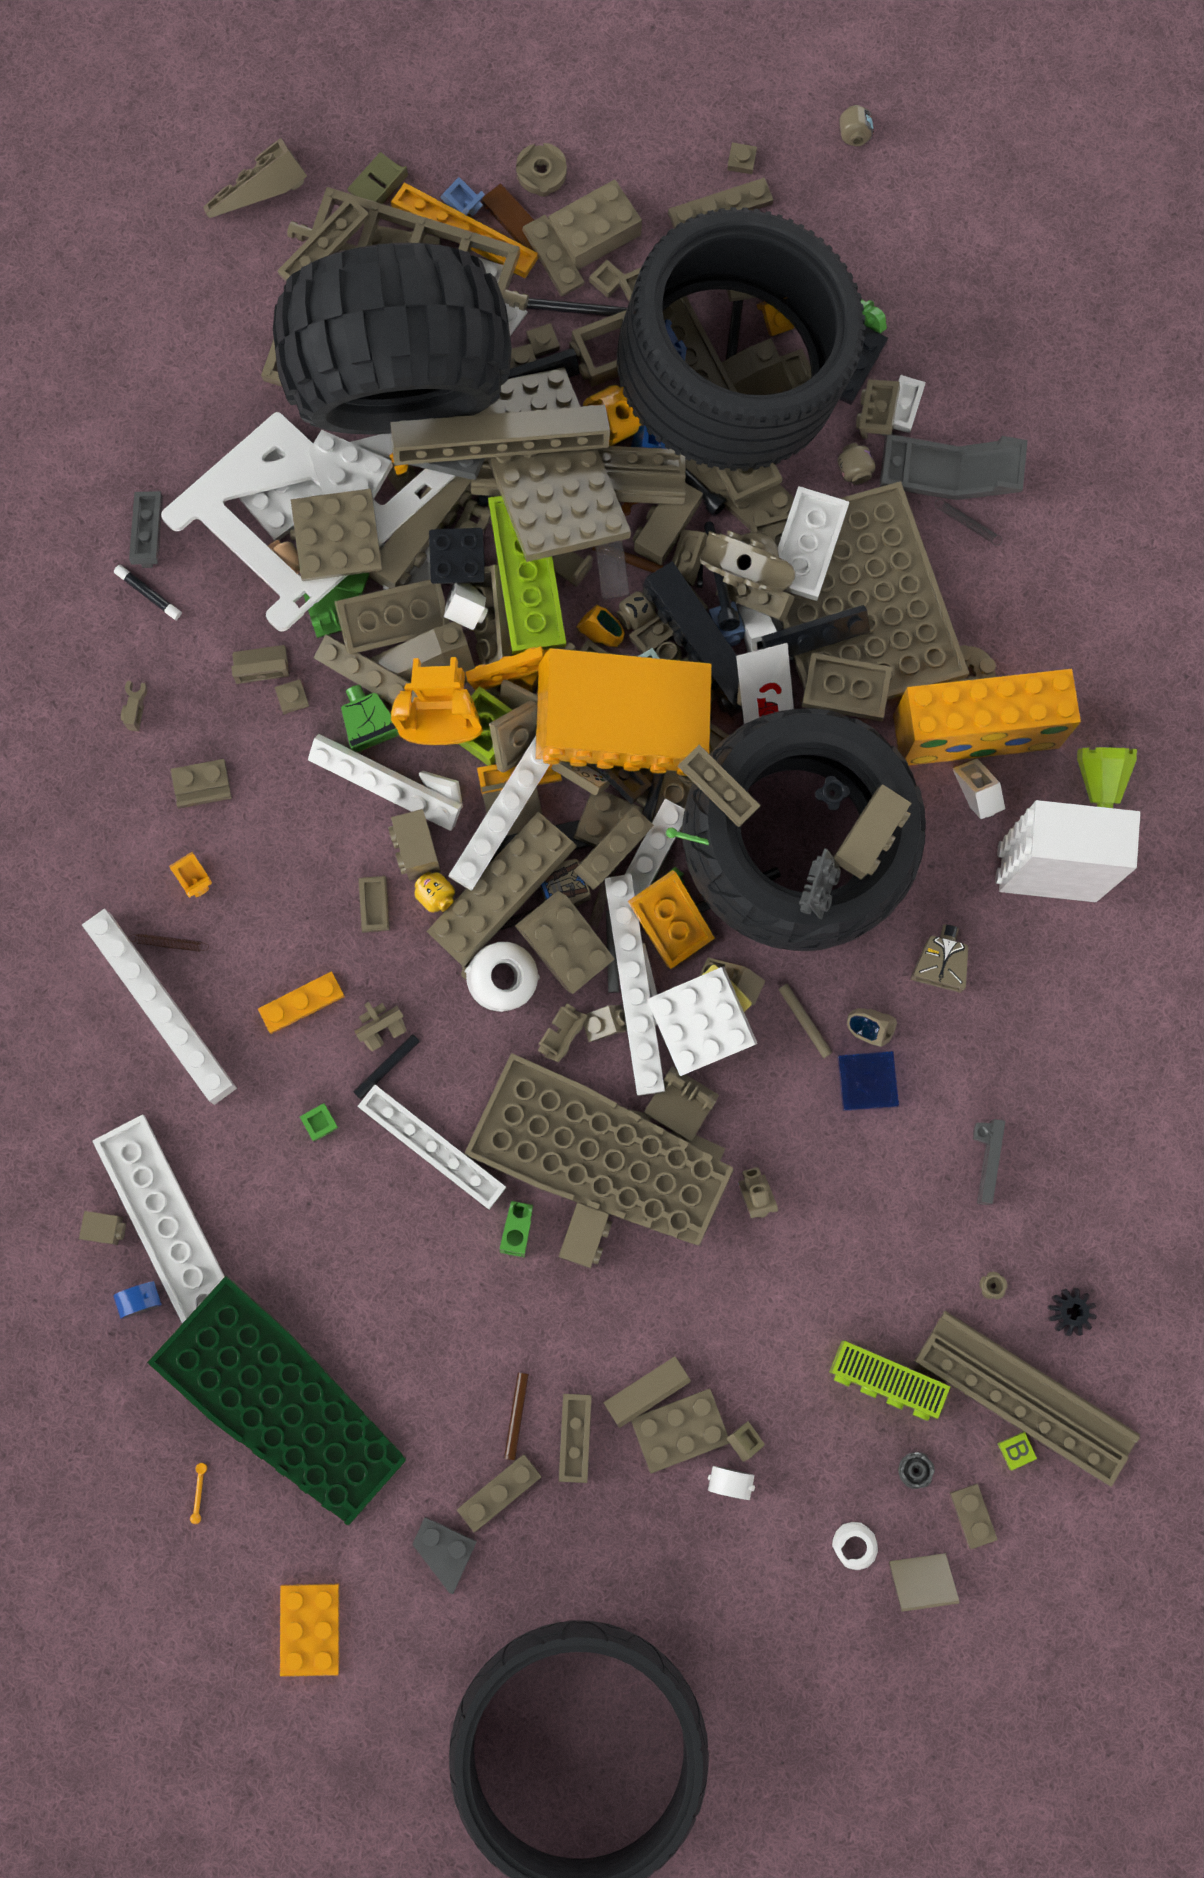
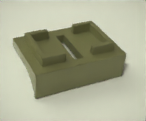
(383, 170)

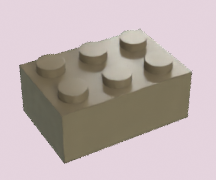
(596, 224)
(565, 942)

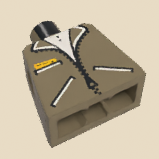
(943, 961)

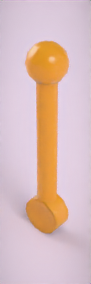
(201, 1469)

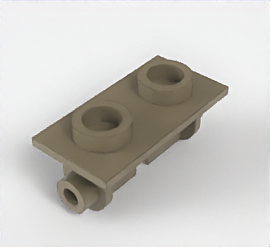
(556, 1044)

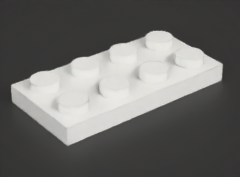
(811, 539)

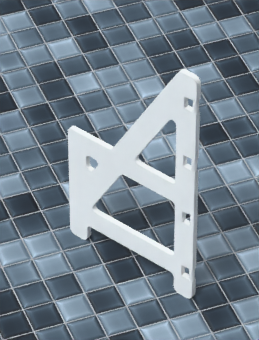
(245, 473)

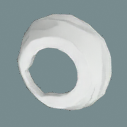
(860, 1530)

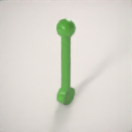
(672, 833)

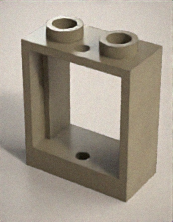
(588, 371)

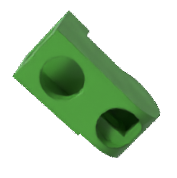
(516, 1229)

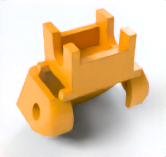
(441, 711)

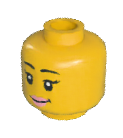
(434, 892)

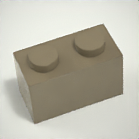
(585, 1235)

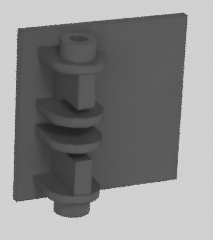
(826, 874)

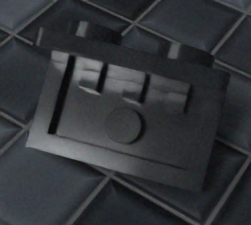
(457, 555)

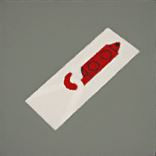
(765, 682)

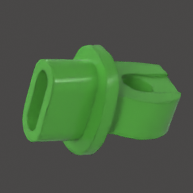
(874, 317)

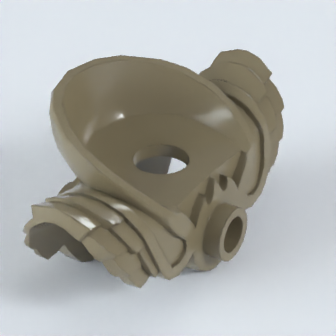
(766, 569)

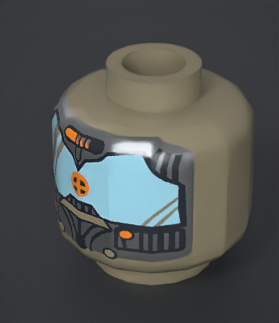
(856, 125)

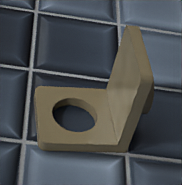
(572, 566)

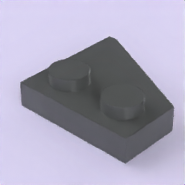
(444, 1551)

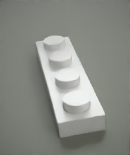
(655, 846)

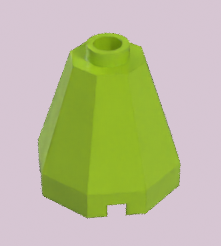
(1106, 773)

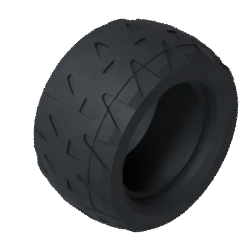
(822, 745)

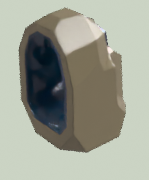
(871, 1026)

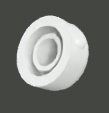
(480, 981)

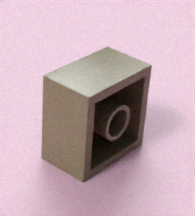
(413, 838)

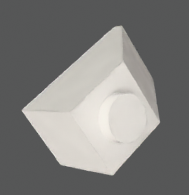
(465, 605)
(980, 788)

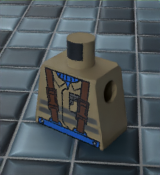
(567, 882)

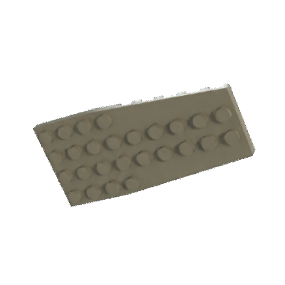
(596, 1153)

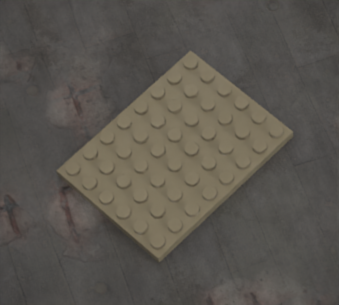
(887, 570)

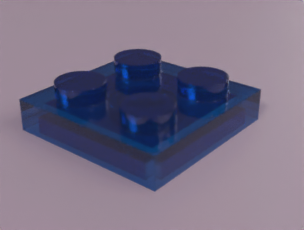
(868, 1081)

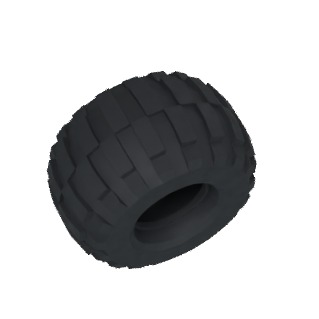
(391, 337)

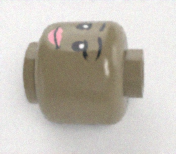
(856, 464)

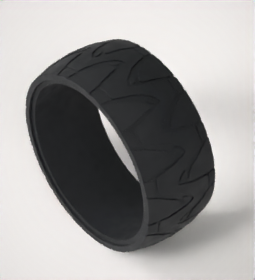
(653, 1848)

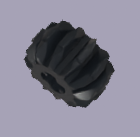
(1076, 1322)

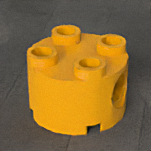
(620, 416)

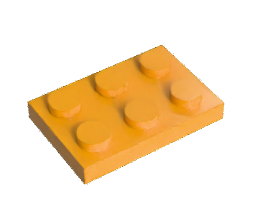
(671, 919)
(309, 1630)

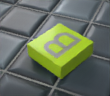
(1017, 1451)

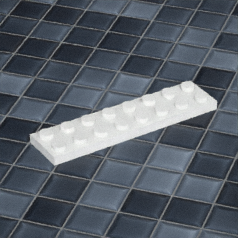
(160, 1214)

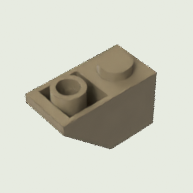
(741, 976)

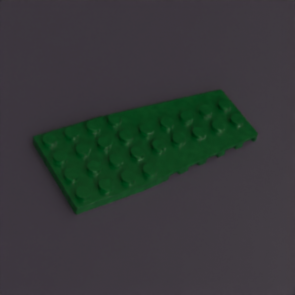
(277, 1401)

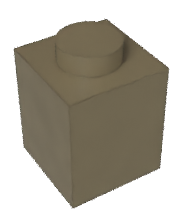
(102, 1228)

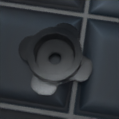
(840, 790)

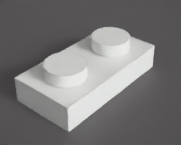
(908, 403)

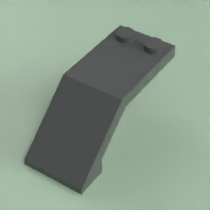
(954, 470)

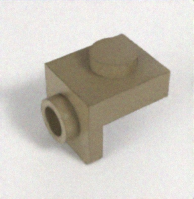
(605, 1022)

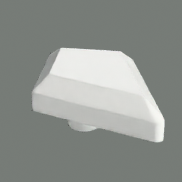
(442, 785)

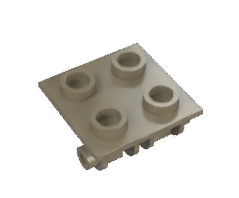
(682, 1104)

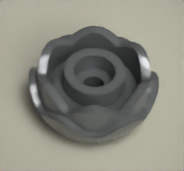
(925, 1470)

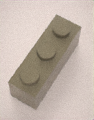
(665, 526)
(873, 832)
(613, 848)

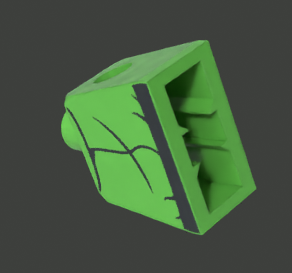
(366, 720)

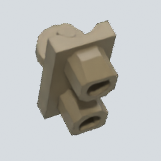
(369, 1032)
(757, 1193)

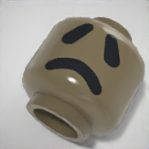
(636, 611)

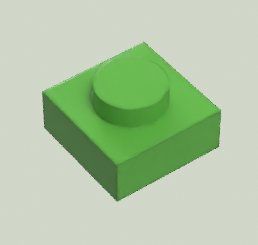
(319, 1122)

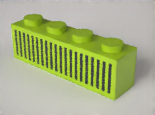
(890, 1380)

